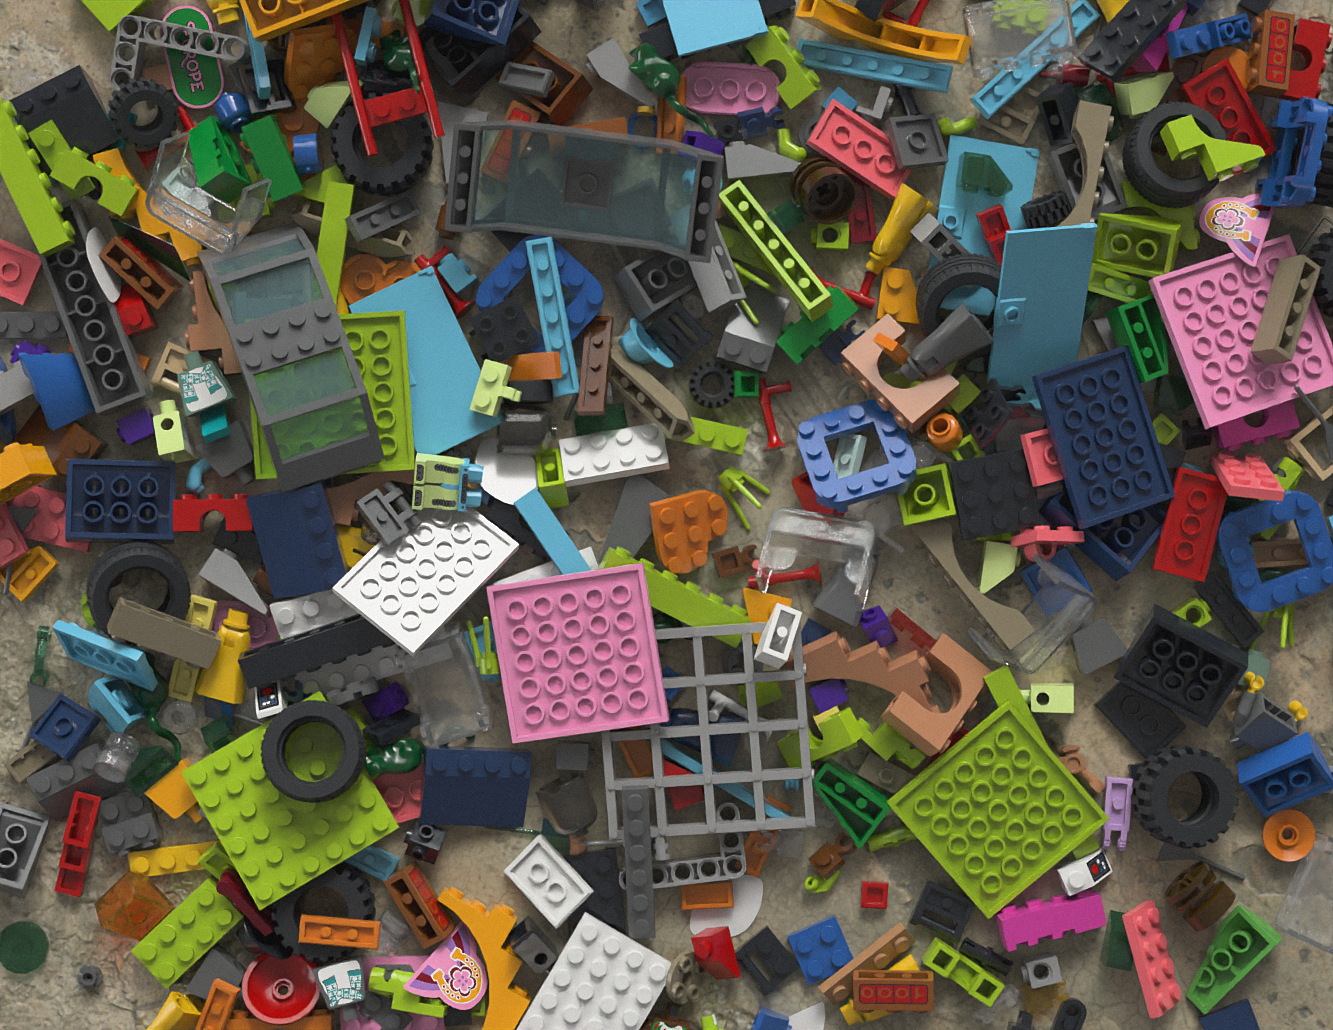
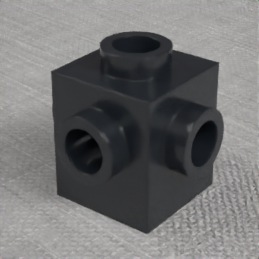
(424, 842)

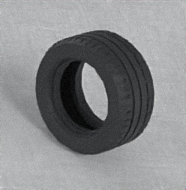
(1143, 171)
(951, 274)
(136, 556)
(275, 743)

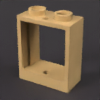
(1297, 450)

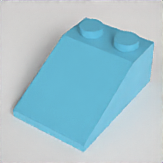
(116, 704)

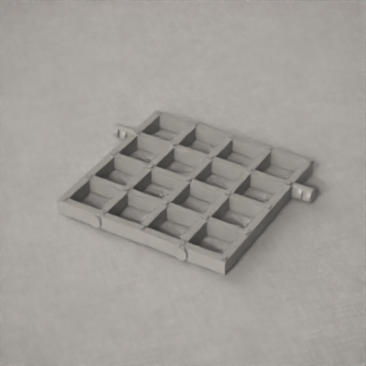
(704, 730)

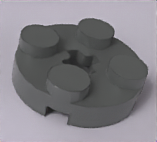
(353, 691)

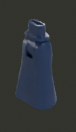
(722, 745)

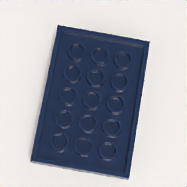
(1103, 437)

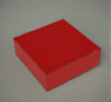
(874, 894)

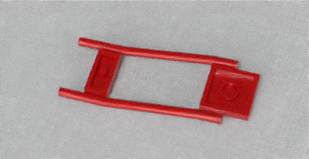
(396, 105)

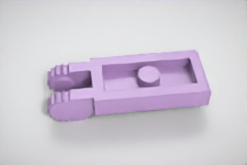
(1118, 808)

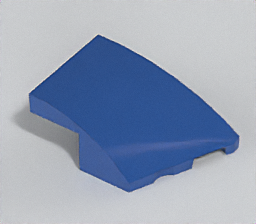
(57, 387)

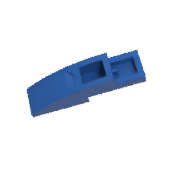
(1208, 35)

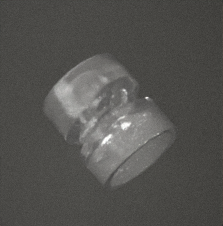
(117, 757)
(393, 928)

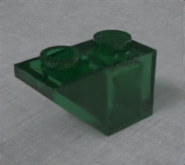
(981, 173)

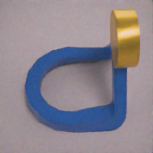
(642, 111)

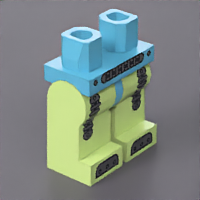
(444, 483)

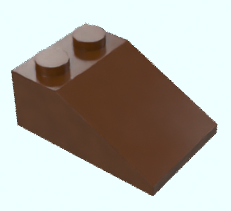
(567, 89)
(63, 443)

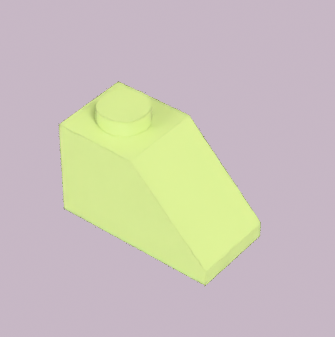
(1141, 93)
(328, 100)
(996, 564)

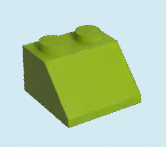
(928, 496)

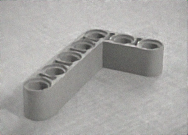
(170, 39)
(694, 863)

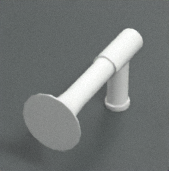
(723, 702)

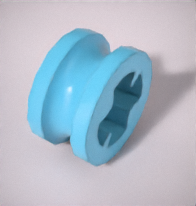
(791, 783)

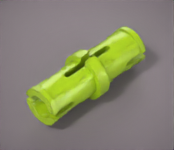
(889, 838)

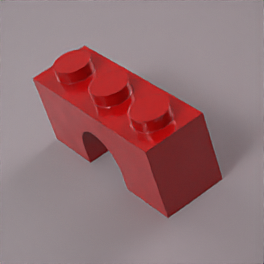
(1310, 40)
(191, 512)

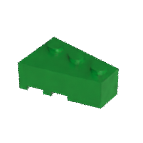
(272, 157)
(217, 161)
(1141, 328)
(805, 336)
(851, 800)

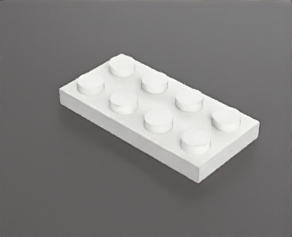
(613, 454)

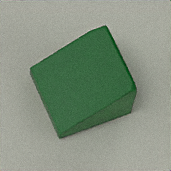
(746, 384)

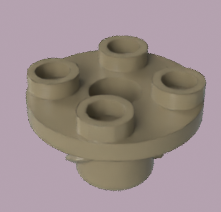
(684, 978)

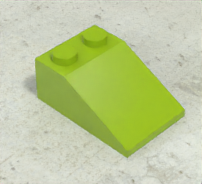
(1137, 243)

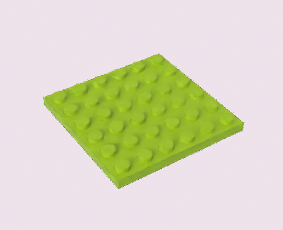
(383, 361)
(998, 809)
(277, 839)

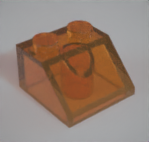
(133, 906)

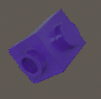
(28, 348)
(877, 627)
(386, 701)

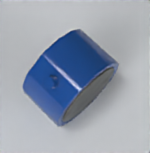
(308, 154)

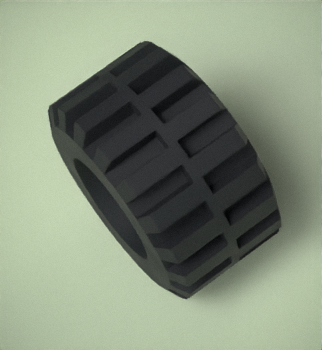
(140, 91)

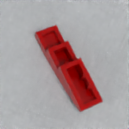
(994, 227)
(78, 843)

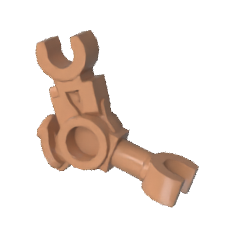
(1075, 764)

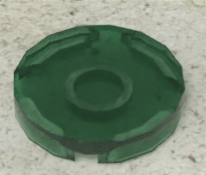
(23, 947)

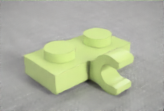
(493, 388)

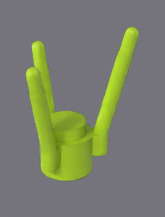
(745, 277)
(733, 480)
(1285, 613)
(488, 660)

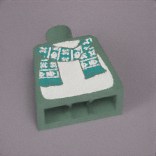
(203, 386)

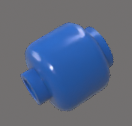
(232, 111)

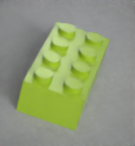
(187, 932)

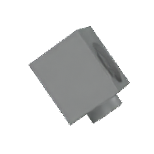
(1051, 976)

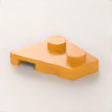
(897, 296)
(30, 572)
(761, 606)

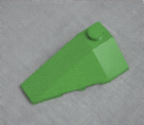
(1236, 949)

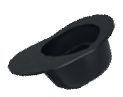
(257, 943)

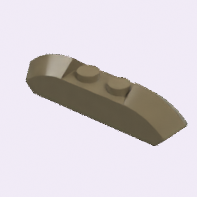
(389, 243)
(650, 397)

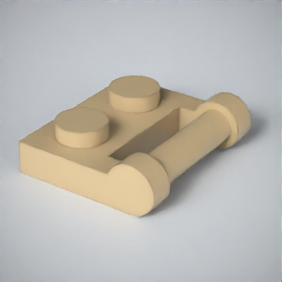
(173, 361)

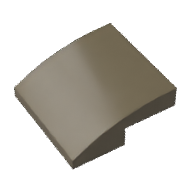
(1015, 116)

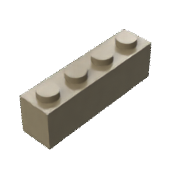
(1285, 309)
(163, 633)

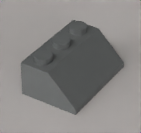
(56, 784)

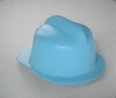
(641, 346)

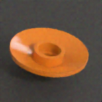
(1300, 839)

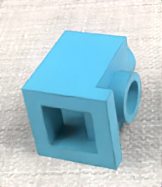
(457, 273)

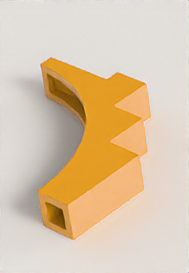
(884, 35)
(186, 247)
(490, 930)

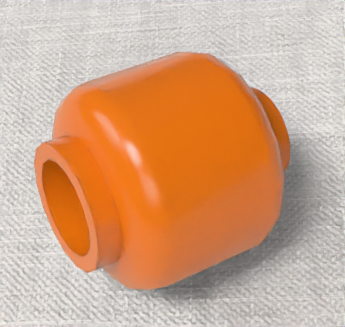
(943, 432)

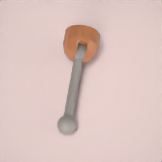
(579, 845)

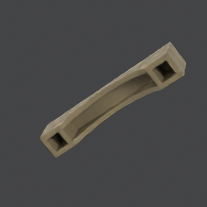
(1089, 132)
(1006, 623)

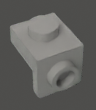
(882, 104)

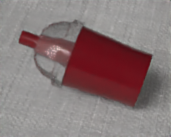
(1067, 73)

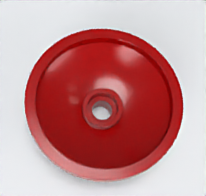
(268, 976)

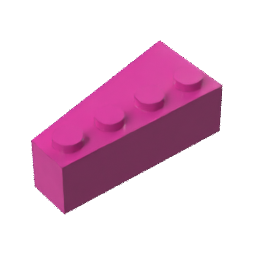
(1049, 918)

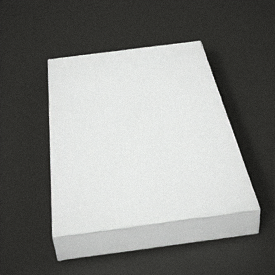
(548, 881)

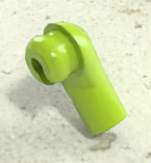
(956, 128)
(789, 149)
(819, 884)

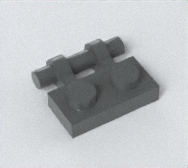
(383, 518)

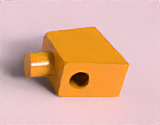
(174, 794)

